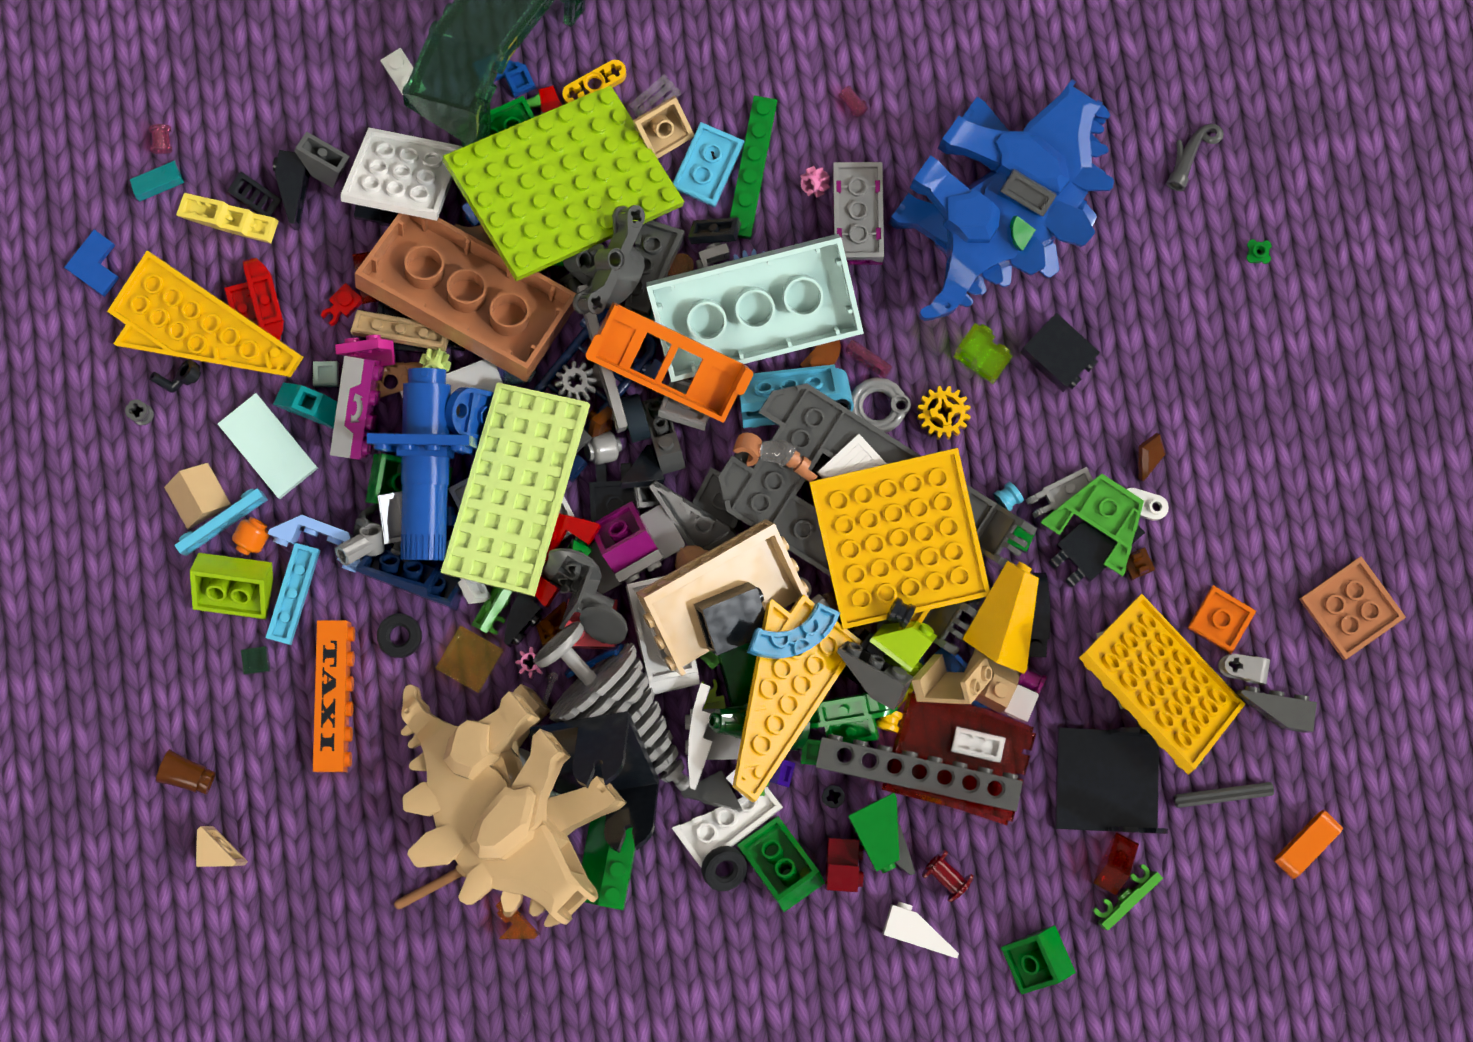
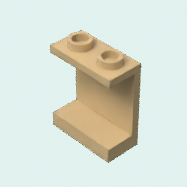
(938, 686)

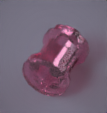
(160, 139)

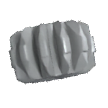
(573, 374)

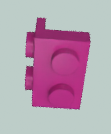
(371, 348)

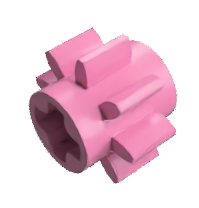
(815, 181)
(526, 657)

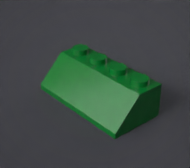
(607, 868)

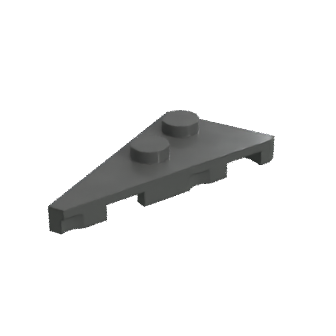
(691, 521)

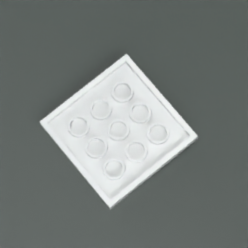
(399, 174)

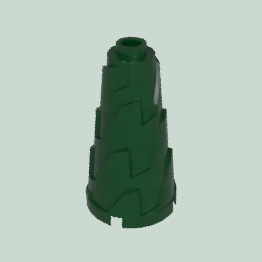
(731, 722)

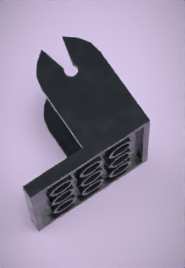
(613, 751)
(1107, 780)

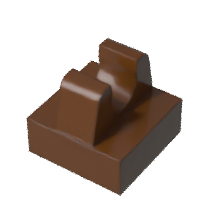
(1139, 564)

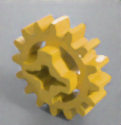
(953, 409)

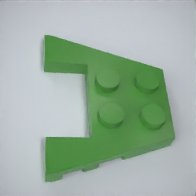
(1109, 510)

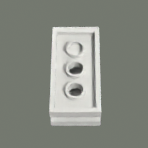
(655, 668)

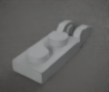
(1060, 491)

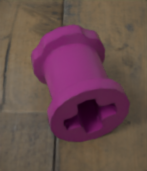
(1032, 680)

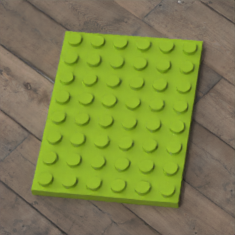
(557, 180)

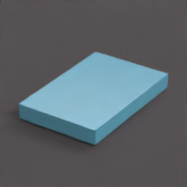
(700, 174)

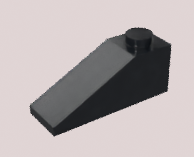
(292, 183)

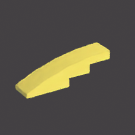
(227, 218)

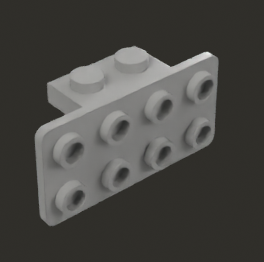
(666, 539)

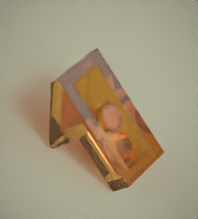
(521, 926)

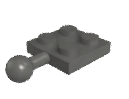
(711, 498)

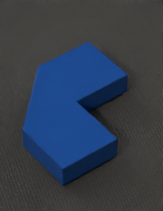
(517, 78)

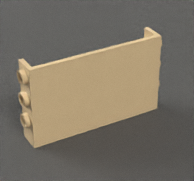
(752, 557)

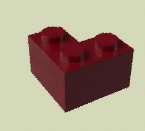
(842, 865)

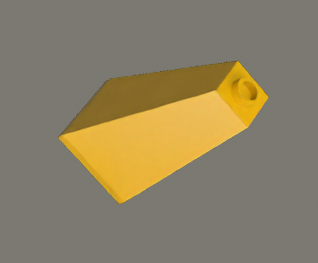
(1006, 618)

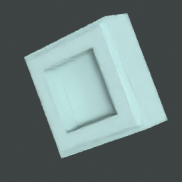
(326, 374)

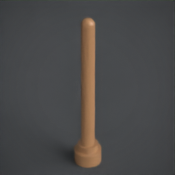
(427, 889)

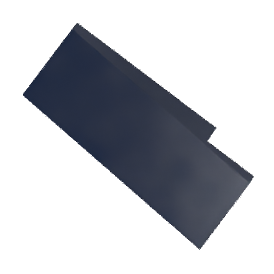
(413, 576)

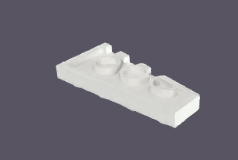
(725, 825)

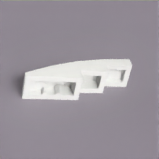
(698, 746)

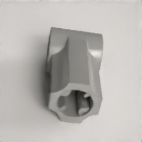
(368, 543)

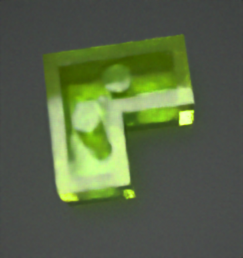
(983, 355)

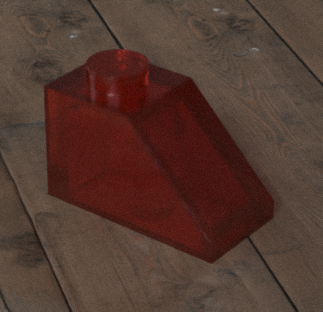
(1116, 864)

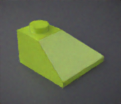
(904, 645)

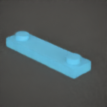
(191, 541)
(293, 594)

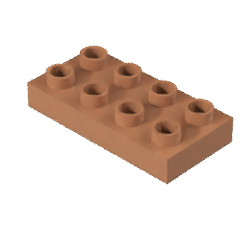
(465, 292)

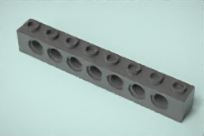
(1007, 799)

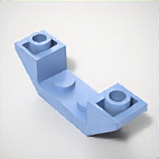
(290, 531)

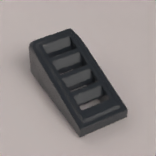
(240, 179)

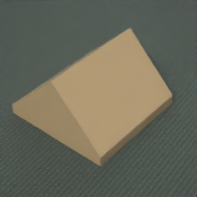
(664, 127)
(197, 494)
(215, 849)

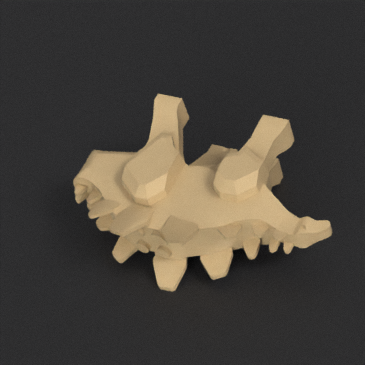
(496, 811)

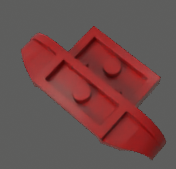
(257, 298)

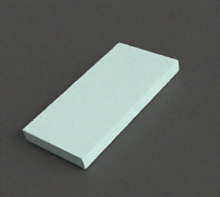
(267, 446)

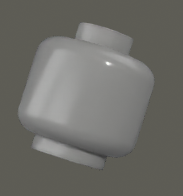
(603, 448)

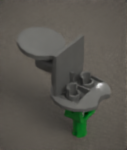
(578, 574)

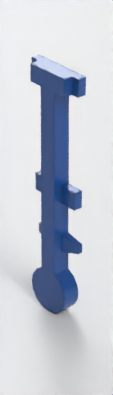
(614, 651)

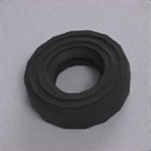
(388, 625)
(718, 855)

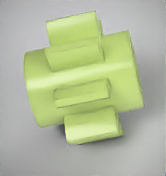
(435, 359)

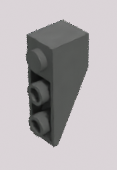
(663, 437)
(880, 679)
(1285, 712)

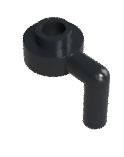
(187, 373)

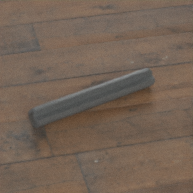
(1223, 795)

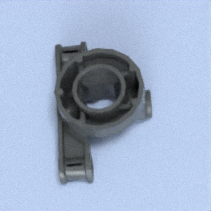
(609, 271)

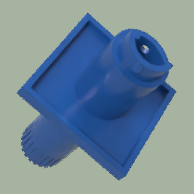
(425, 457)

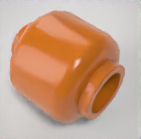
(250, 536)

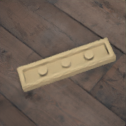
(397, 329)

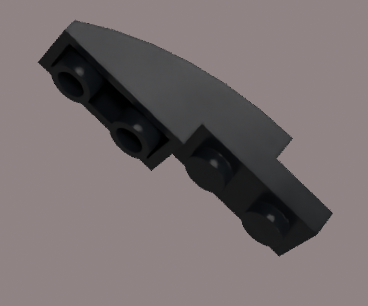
(522, 615)

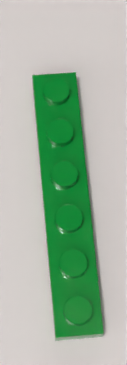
(753, 163)

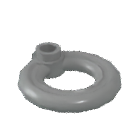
(894, 393)

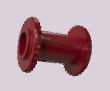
(947, 876)

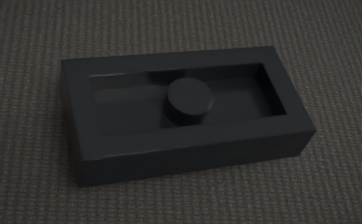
(714, 230)

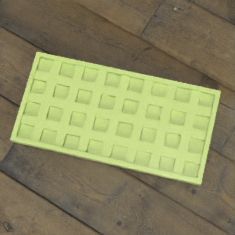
(515, 489)

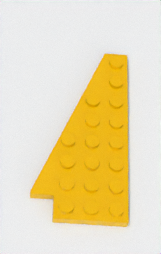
(183, 320)
(784, 697)

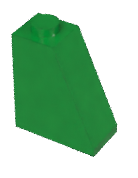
(878, 832)

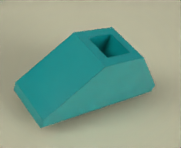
(307, 404)

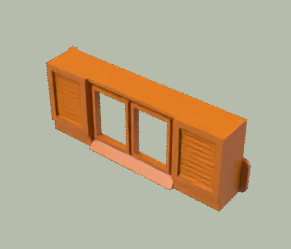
(713, 385)

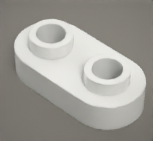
(1150, 498)

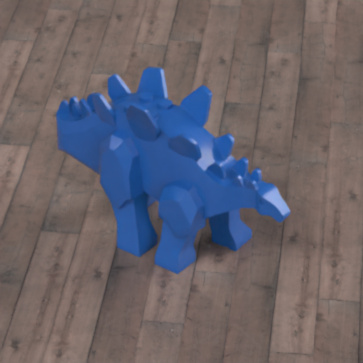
(975, 219)

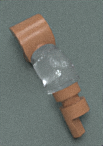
(773, 451)

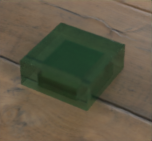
(255, 660)

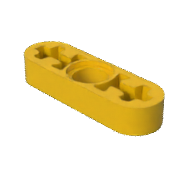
(613, 81)

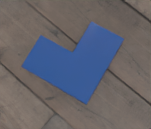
(87, 263)

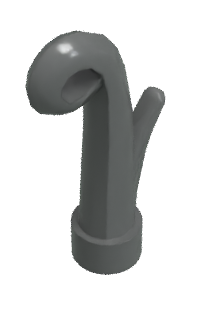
(1179, 177)

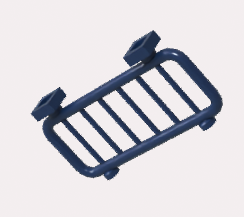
(642, 365)

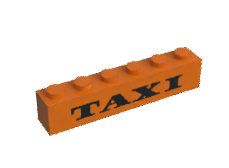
(333, 696)

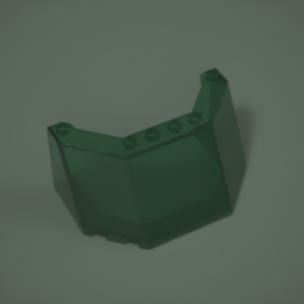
(465, 54)

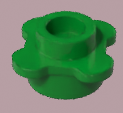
(1253, 256)

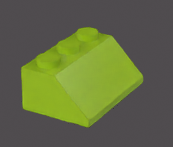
(231, 585)

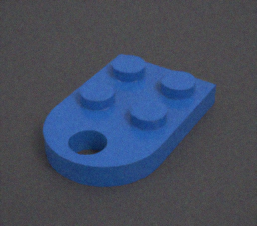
(474, 408)

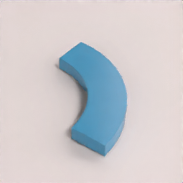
(796, 641)

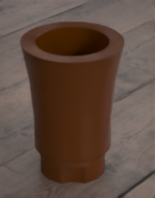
(184, 773)

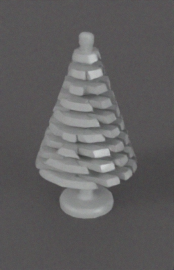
(612, 688)

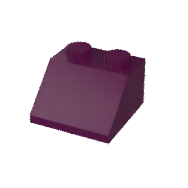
(624, 538)

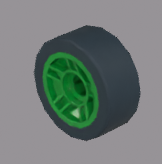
(635, 418)

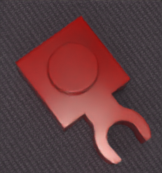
(344, 302)

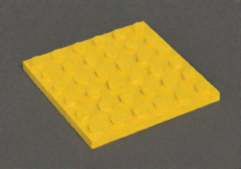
(900, 535)
(1163, 683)

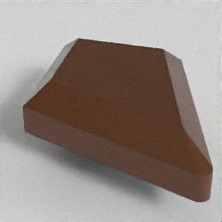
(600, 422)
(1150, 455)
(550, 625)

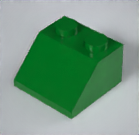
(1038, 960)

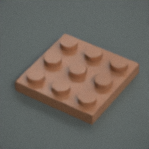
(1352, 608)

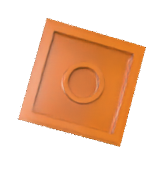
(1221, 619)

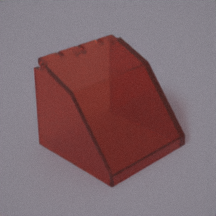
(930, 731)

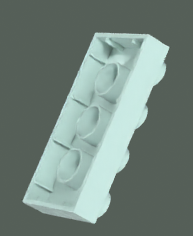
(759, 304)

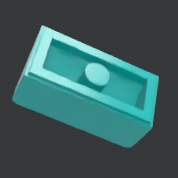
(156, 181)

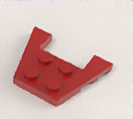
(582, 529)

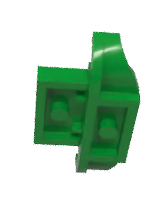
(850, 717)

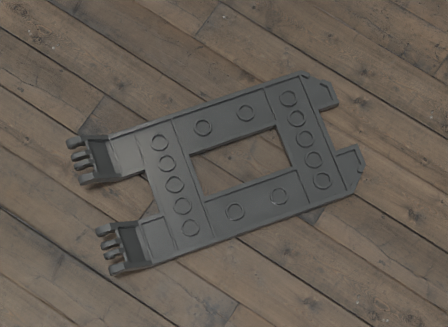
(821, 426)

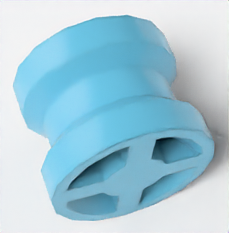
(1008, 496)

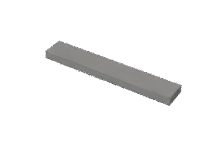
(606, 375)

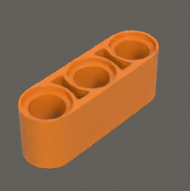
(1308, 844)

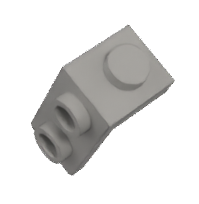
(714, 253)

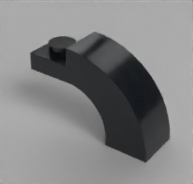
(1041, 620)

